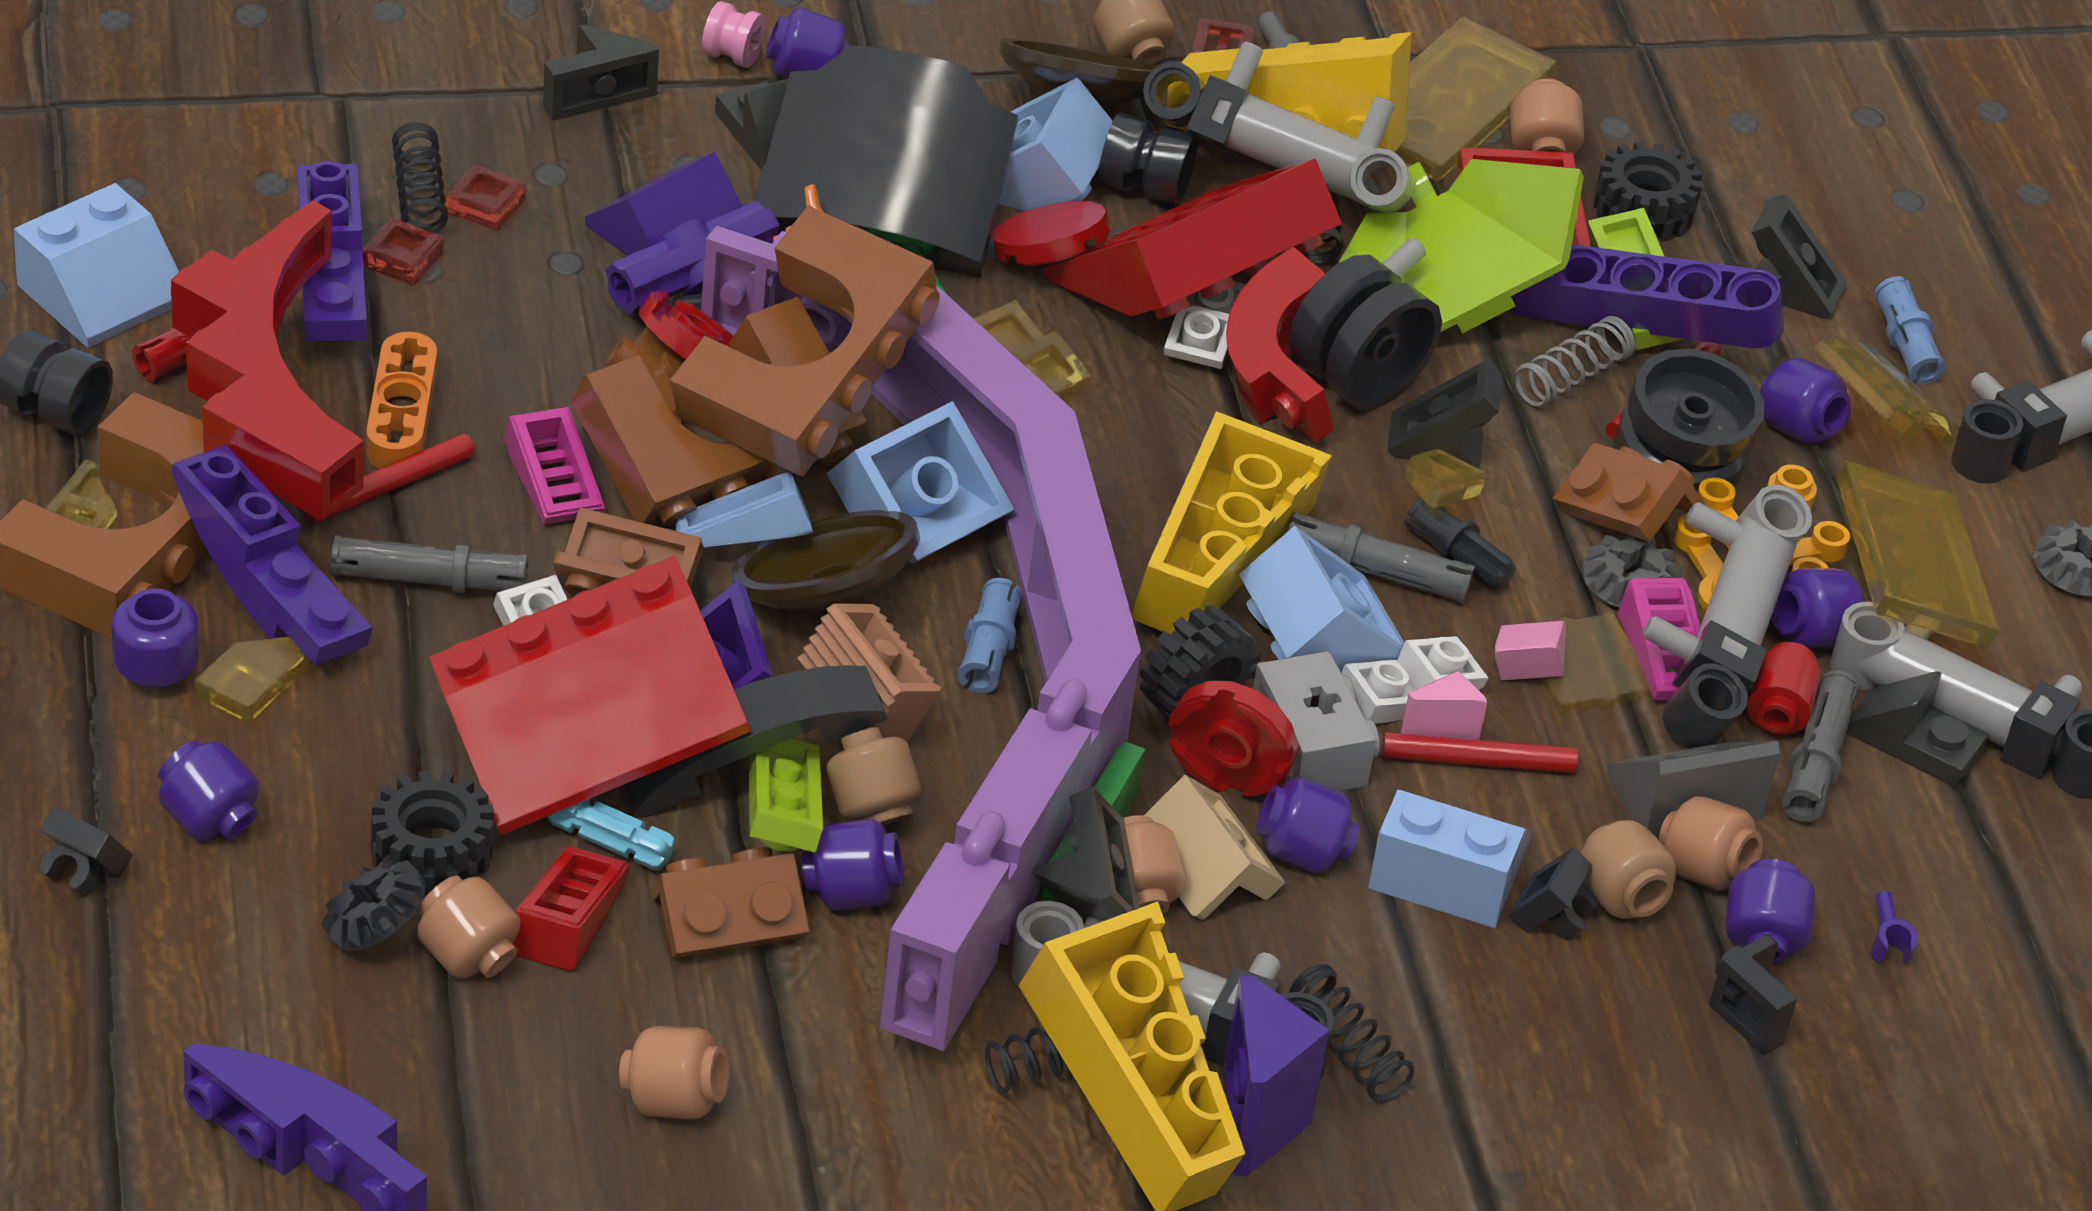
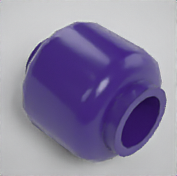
(804, 42)
(1805, 401)
(1813, 605)
(155, 638)
(208, 790)
(1307, 825)
(854, 865)
(1773, 901)

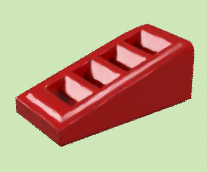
(565, 914)

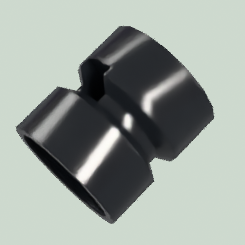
(1148, 159)
(58, 385)

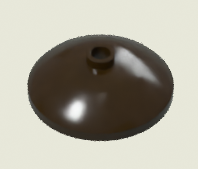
(1049, 65)
(835, 564)

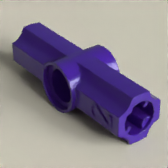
(679, 257)

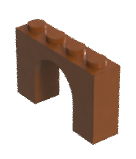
(797, 410)
(658, 461)
(93, 570)

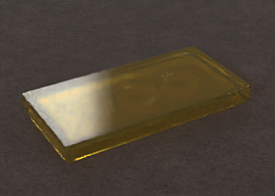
(1463, 93)
(1917, 554)

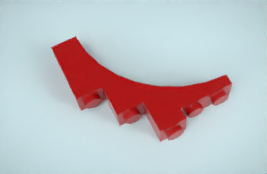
(237, 367)

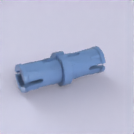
(1910, 330)
(990, 635)

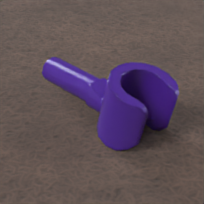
(1892, 931)

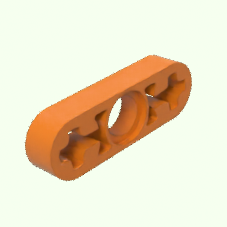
(393, 383)

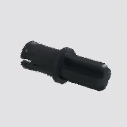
(1460, 542)

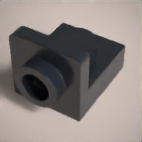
(1751, 997)

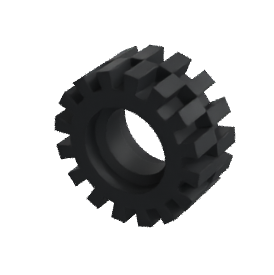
(1650, 181)
(1197, 652)
(434, 805)

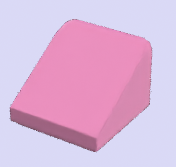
(1531, 650)
(1445, 709)

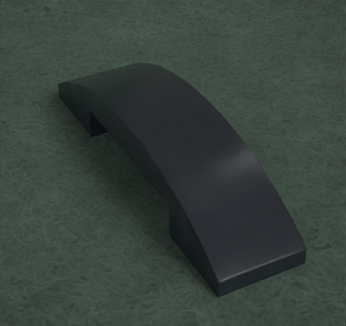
(777, 709)

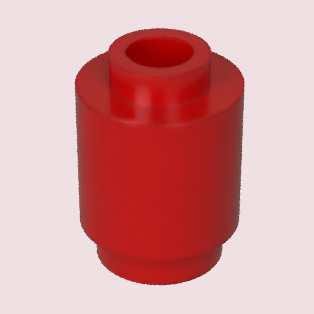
(1784, 689)

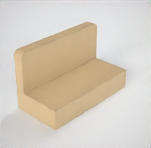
(1212, 847)

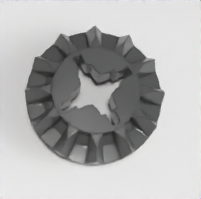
(2058, 561)
(1607, 562)

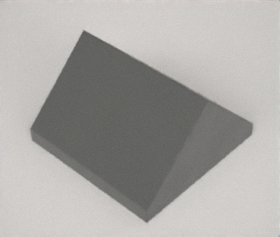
(1725, 772)

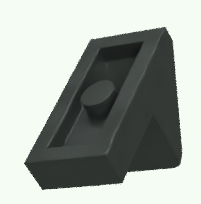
(602, 74)
(752, 116)
(1797, 259)
(1449, 416)
(1906, 726)
(1100, 871)

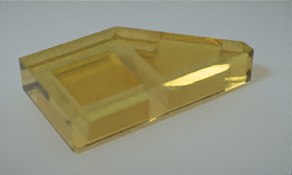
(1443, 478)
(85, 499)
(251, 676)

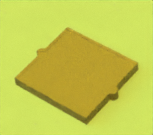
(1597, 666)

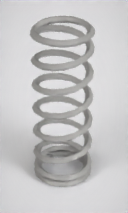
(1548, 381)

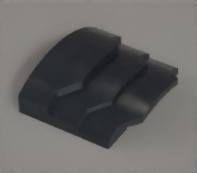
(893, 150)

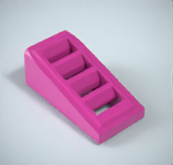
(556, 429)
(1670, 601)

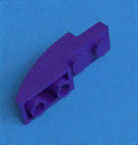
(336, 293)
(260, 559)
(300, 1117)

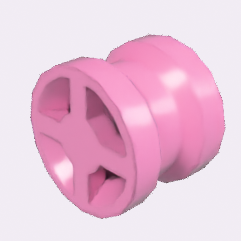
(733, 34)

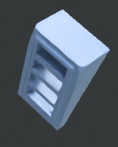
(752, 514)

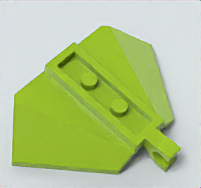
(1482, 238)

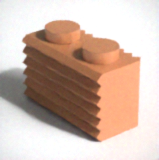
(863, 638)

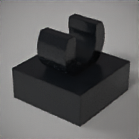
(82, 845)
(1557, 896)

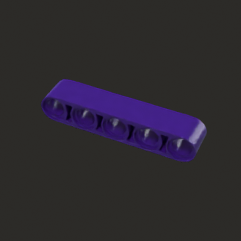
(1660, 296)

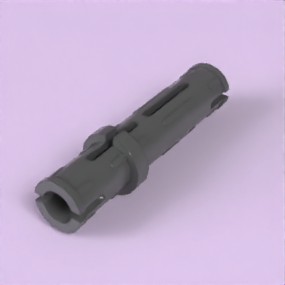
(1389, 559)
(430, 565)
(1816, 760)

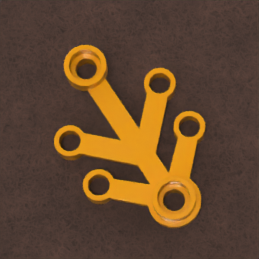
(1827, 542)

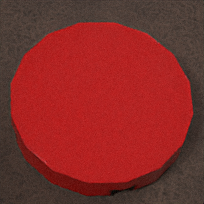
(1050, 232)
(680, 325)
(1232, 738)

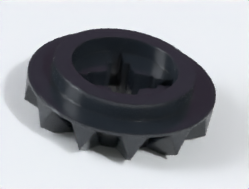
(360, 923)

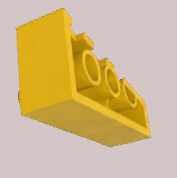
(1321, 81)
(1225, 517)
(1137, 1054)

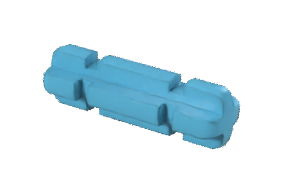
(617, 833)

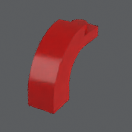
(1260, 350)

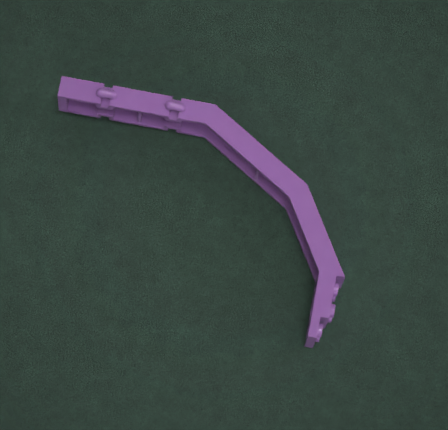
(1077, 614)

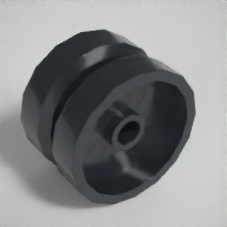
(1364, 332)
(1693, 412)

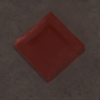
(485, 197)
(402, 251)

